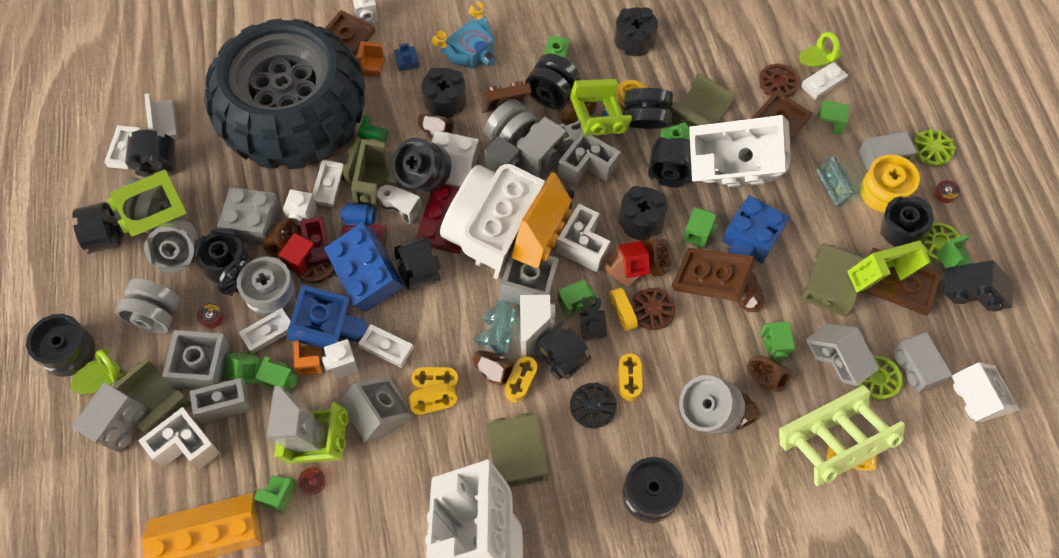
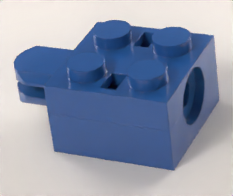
(755, 229)
(321, 319)

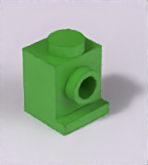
(571, 298)
(778, 340)
(276, 375)

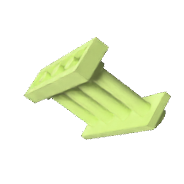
(834, 414)

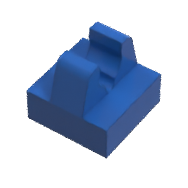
(406, 57)

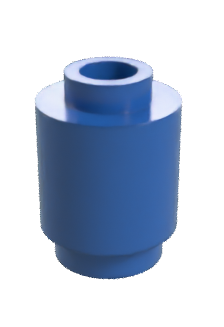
(356, 213)

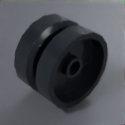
(552, 81)
(649, 108)
(421, 165)
(60, 345)
(666, 493)

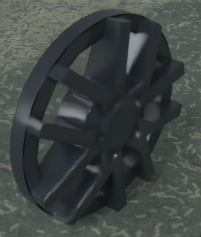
(228, 281)
(593, 405)

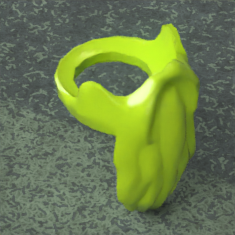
(820, 55)
(95, 373)

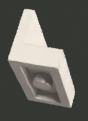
(161, 117)

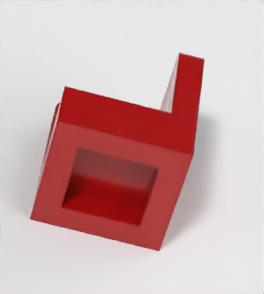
(295, 252)
(635, 259)

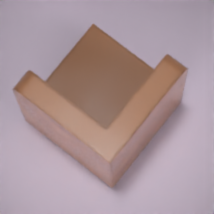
(615, 267)

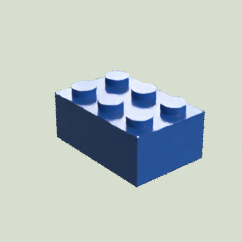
(364, 267)

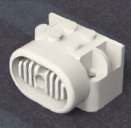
(721, 148)
(489, 213)
(473, 515)

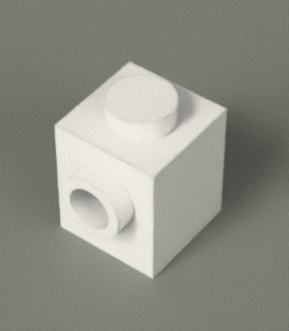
(366, 10)
(299, 206)
(340, 359)

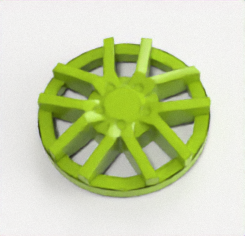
(934, 147)
(938, 239)
(882, 377)

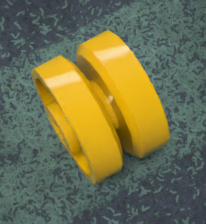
(887, 179)

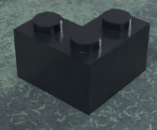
(979, 282)

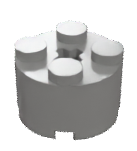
(165, 255)

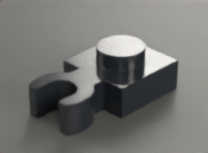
(592, 321)

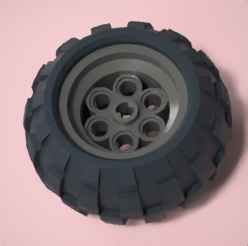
(285, 93)

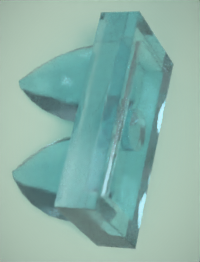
(837, 182)
(499, 335)

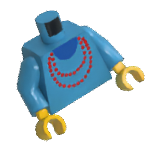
(470, 43)

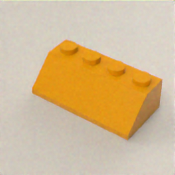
(543, 223)
(204, 530)

